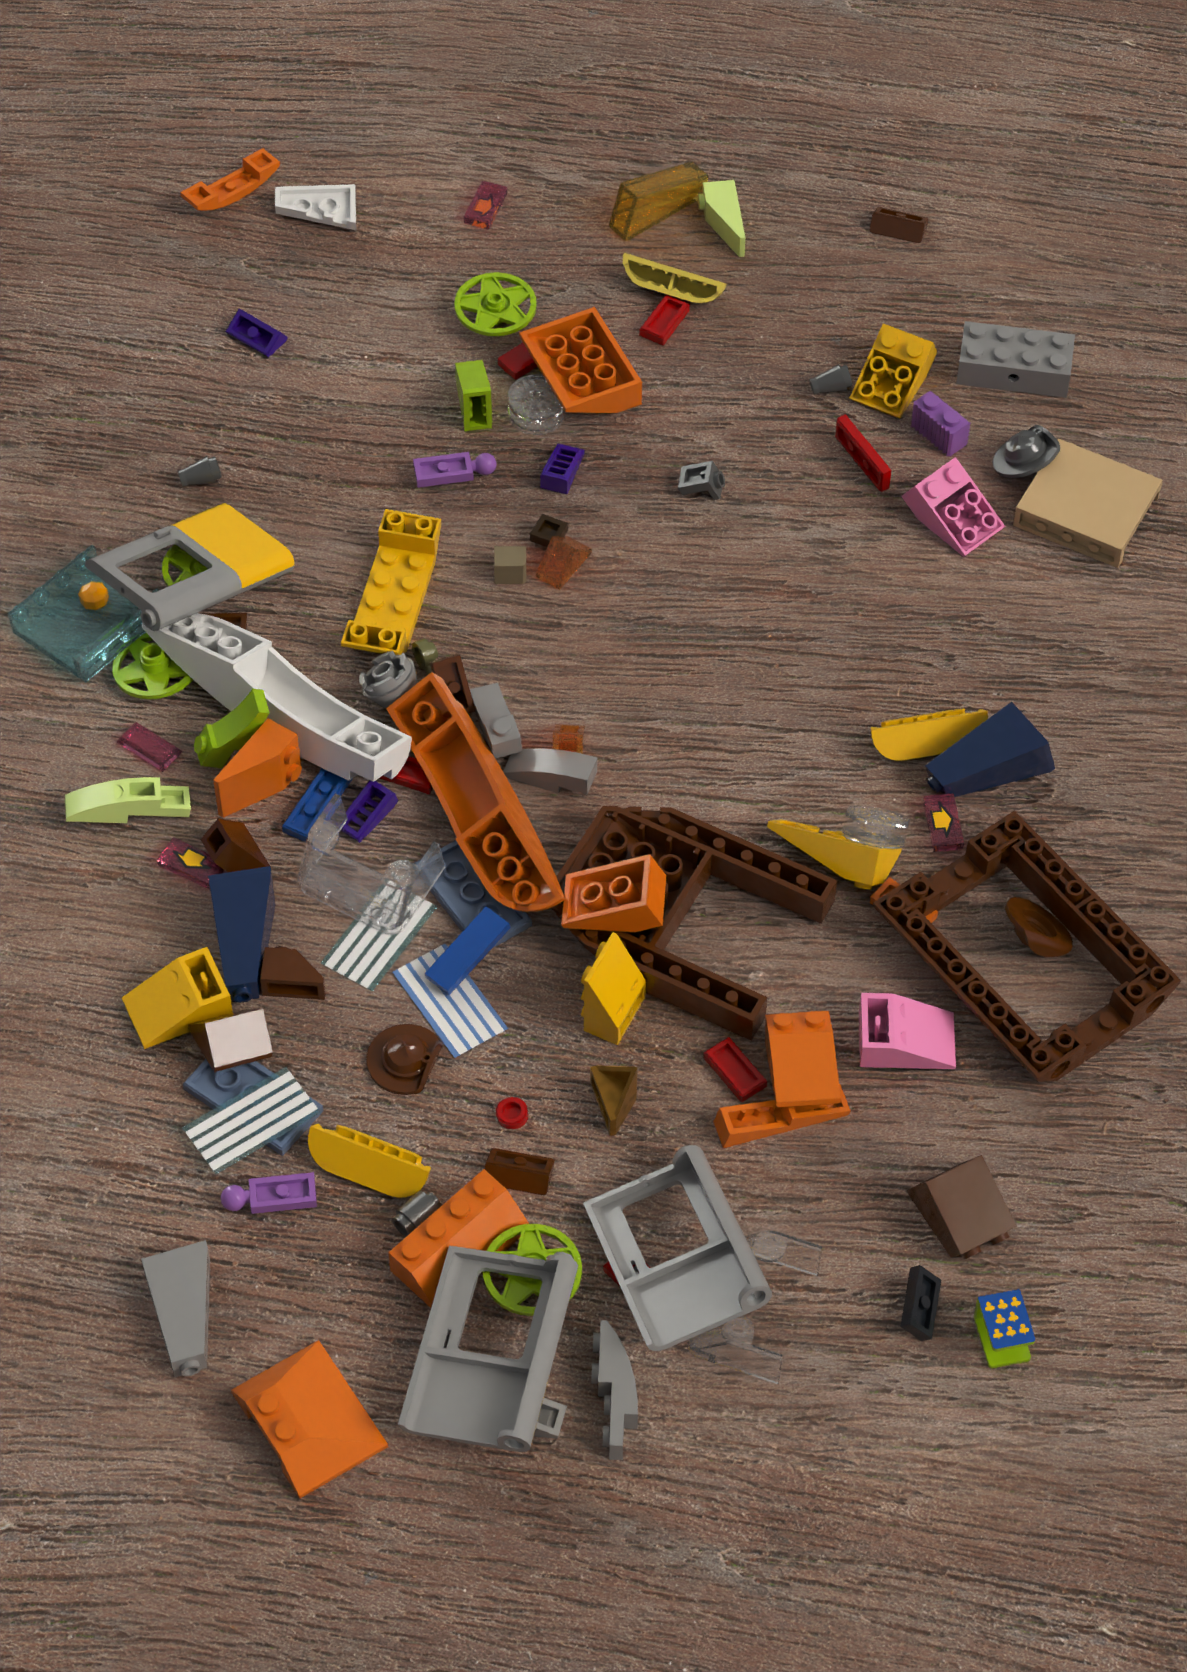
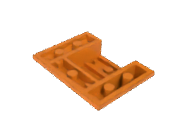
(310, 1418)

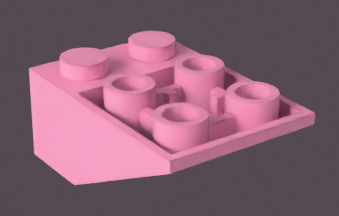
(954, 508)
(904, 1033)

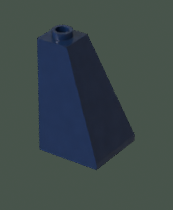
(992, 755)
(243, 920)

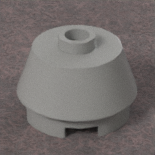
(388, 678)

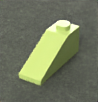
(723, 213)

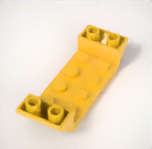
(395, 584)

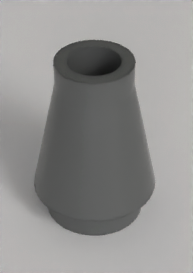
(832, 380)
(201, 472)

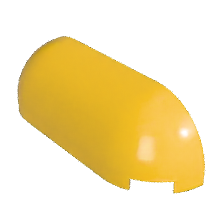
(924, 733)
(367, 1160)

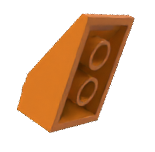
(258, 769)
(616, 896)
(802, 1058)

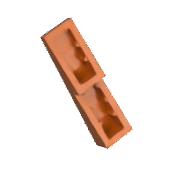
(763, 1119)

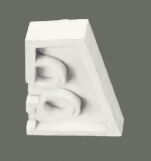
(319, 203)

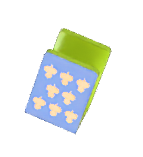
(1004, 1328)

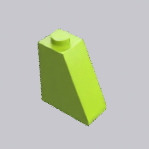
(474, 395)

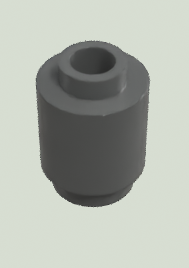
(415, 1212)

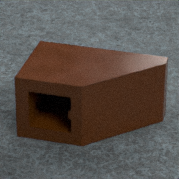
(233, 846)

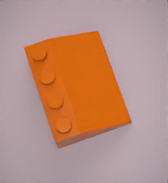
(584, 364)

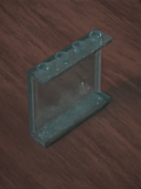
(69, 633)

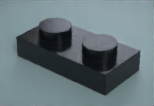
(920, 1303)

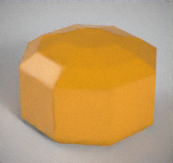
(93, 595)

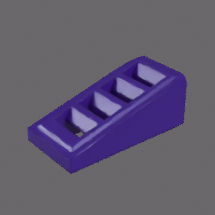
(558, 482)
(365, 797)

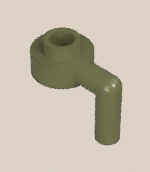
(424, 653)

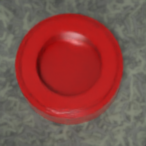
(512, 1113)

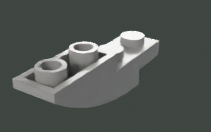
(617, 1387)

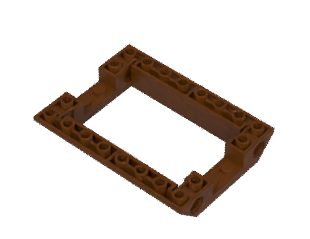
(1015, 845)

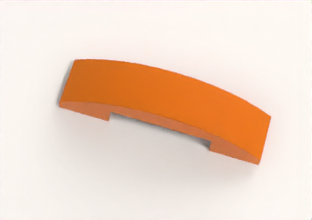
(235, 186)

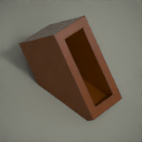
(290, 975)

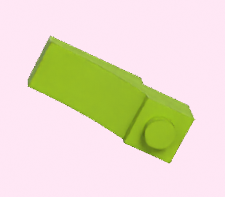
(231, 732)

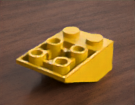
(893, 371)
(611, 991)
(177, 996)

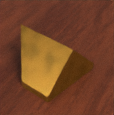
(615, 1093)

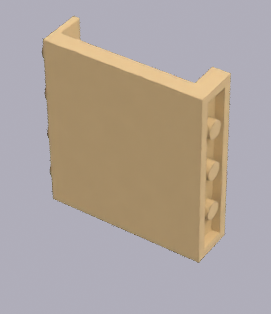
(1087, 503)

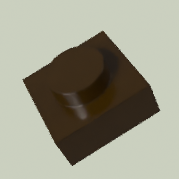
(546, 529)

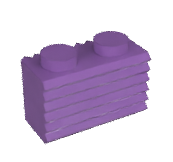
(940, 423)

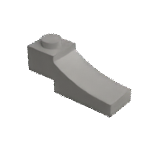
(496, 720)

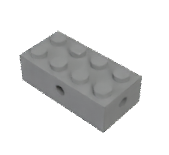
(1016, 359)

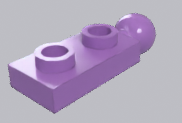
(451, 468)
(273, 1194)

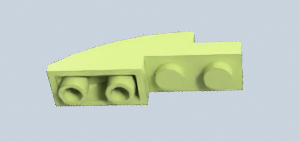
(131, 796)

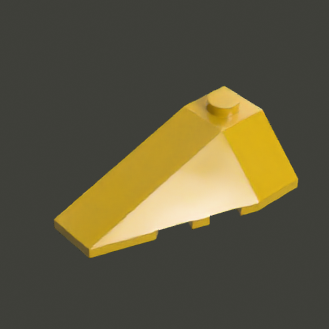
(848, 859)

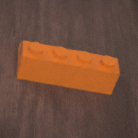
(466, 1220)

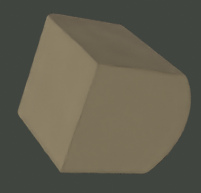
(510, 564)

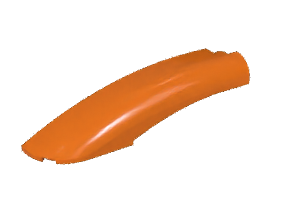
(476, 798)

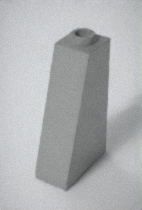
(180, 1298)

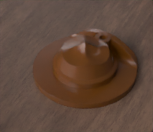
(1038, 928)
(403, 1058)

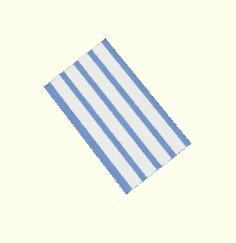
(460, 1018)

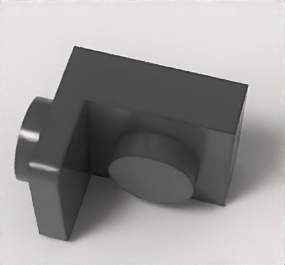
(701, 478)

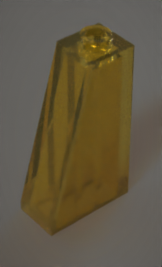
(654, 198)

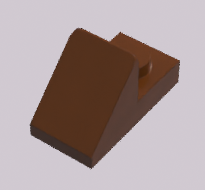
(454, 676)

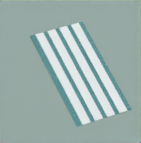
(368, 954)
(251, 1120)

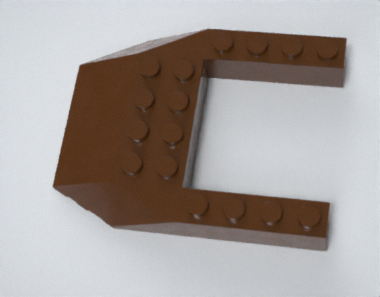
(688, 856)

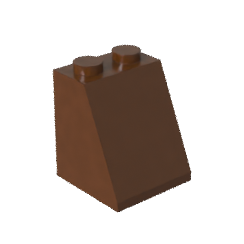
(964, 1208)

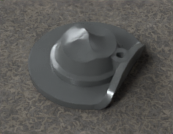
(1026, 453)

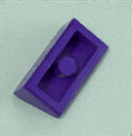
(255, 333)

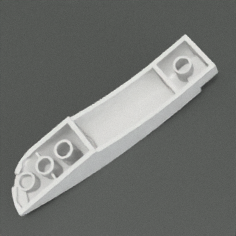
(235, 661)

